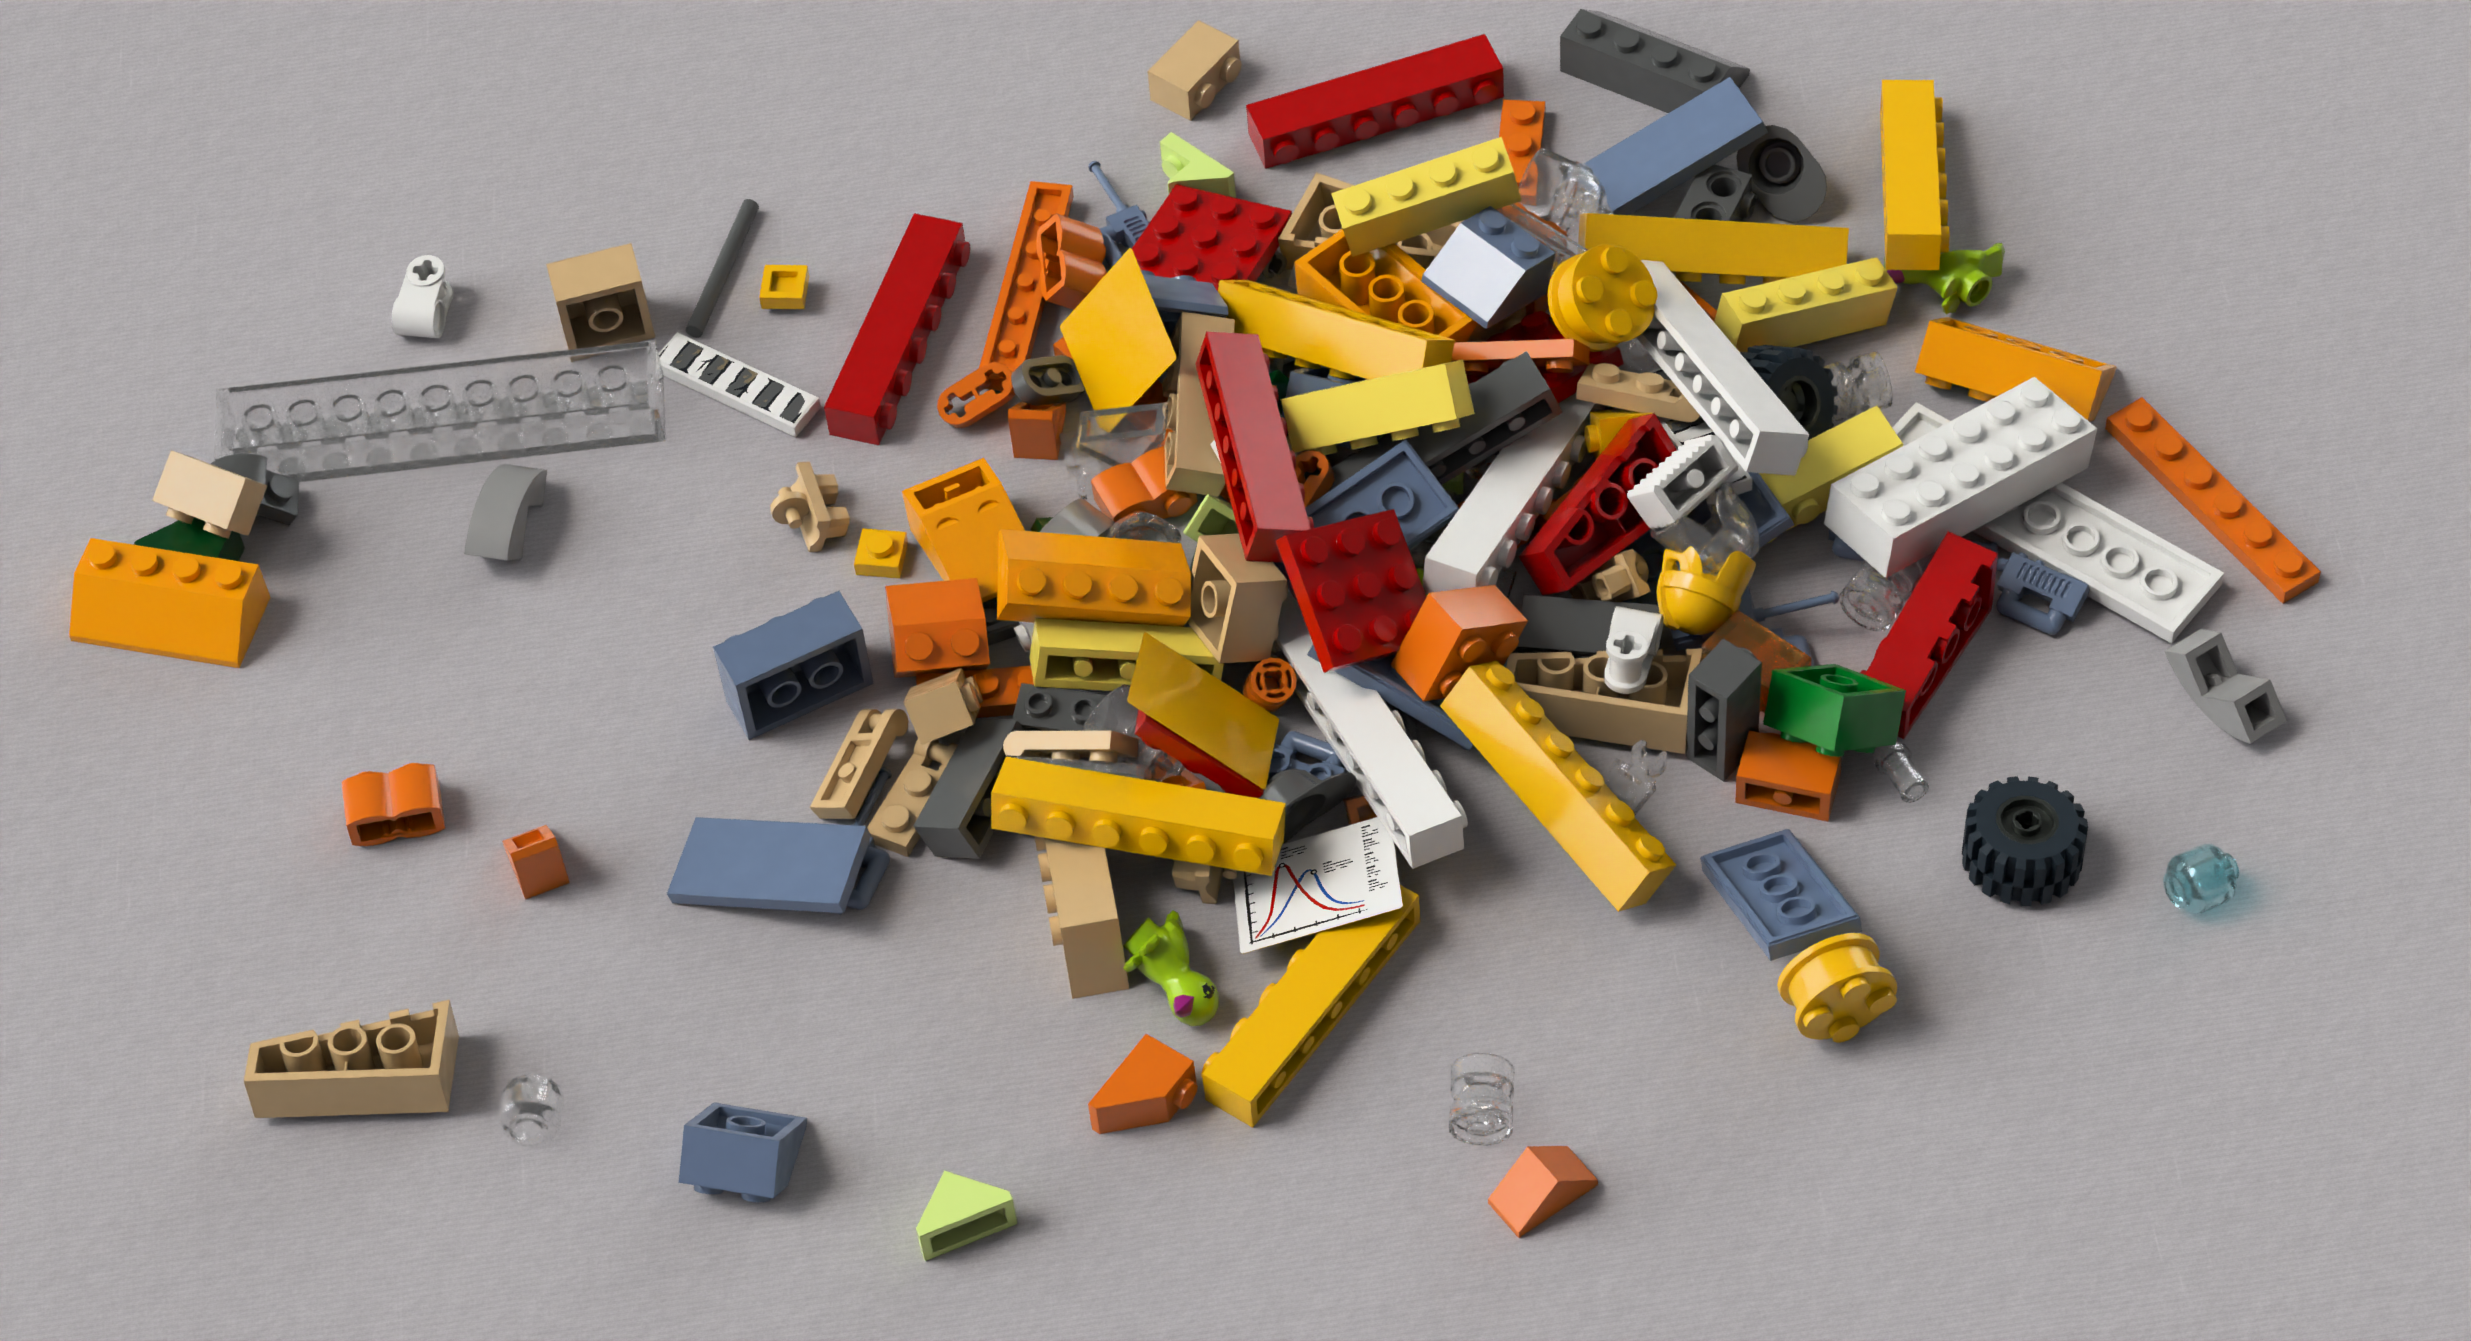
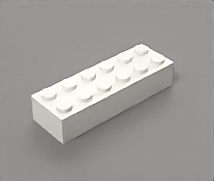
(1959, 476)

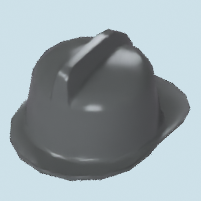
(1784, 174)
(1306, 796)

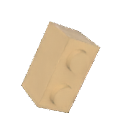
(1194, 70)
(210, 494)
(943, 705)

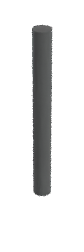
(722, 268)

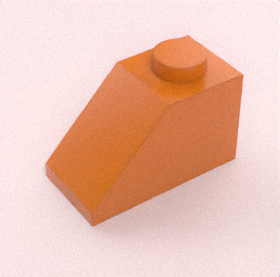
(1144, 1089)

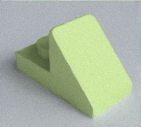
(1193, 168)

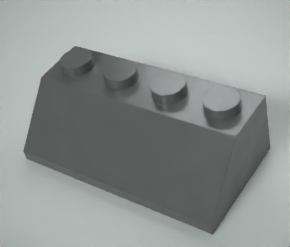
(1640, 61)

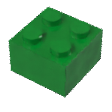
(1833, 708)

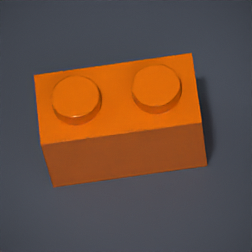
(1787, 776)

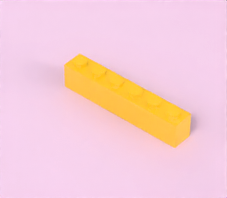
(1913, 175)
(1720, 247)
(1329, 334)
(1558, 785)
(1138, 816)
(1302, 1010)

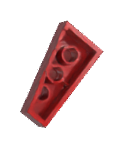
(1597, 515)
(1936, 624)

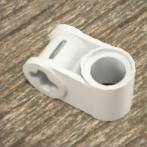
(422, 299)
(1631, 648)

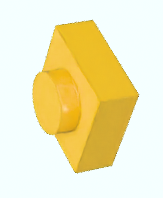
(784, 287)
(881, 553)

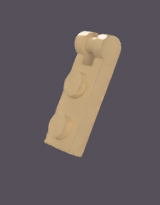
(1634, 392)
(1072, 745)
(858, 762)
(896, 816)

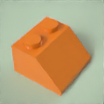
(937, 627)

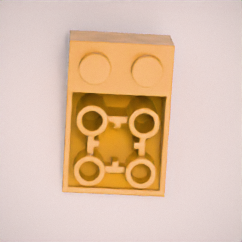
(960, 522)

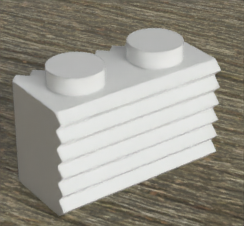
(1682, 481)

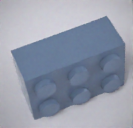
(793, 664)

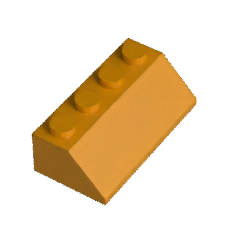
(1380, 285)
(1997, 362)
(1091, 579)
(166, 602)

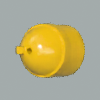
(1697, 600)

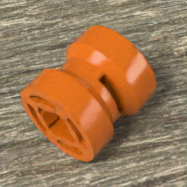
(1265, 690)

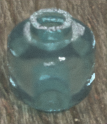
(2201, 878)

